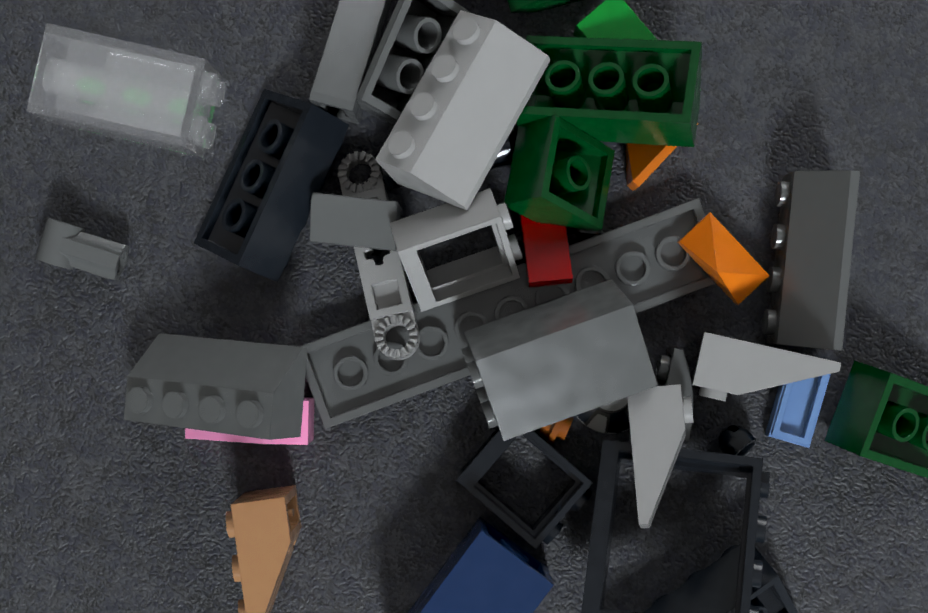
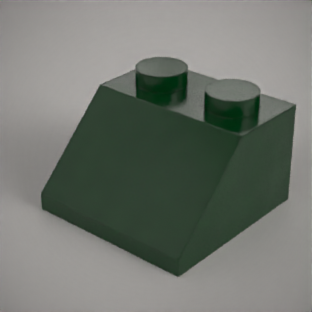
(559, 175)

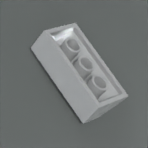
(462, 110)

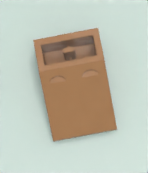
(265, 536)

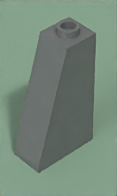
(348, 55)

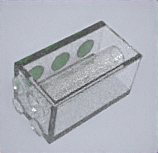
(126, 90)

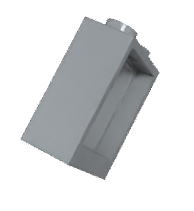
(466, 274)

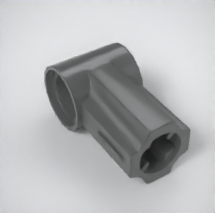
(74, 248)

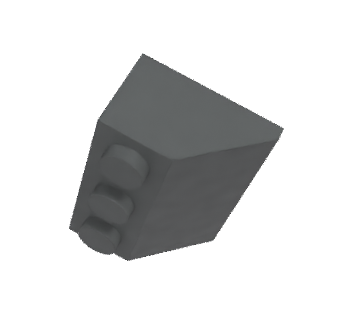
(404, 55)

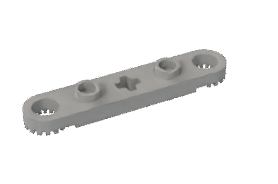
(384, 284)

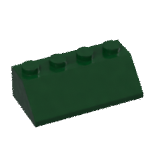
(620, 88)

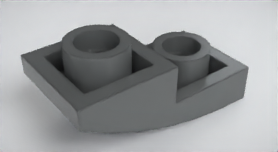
(674, 370)

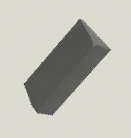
(353, 221)

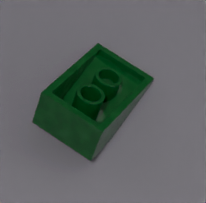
(883, 419)

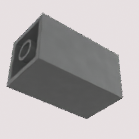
(558, 359)

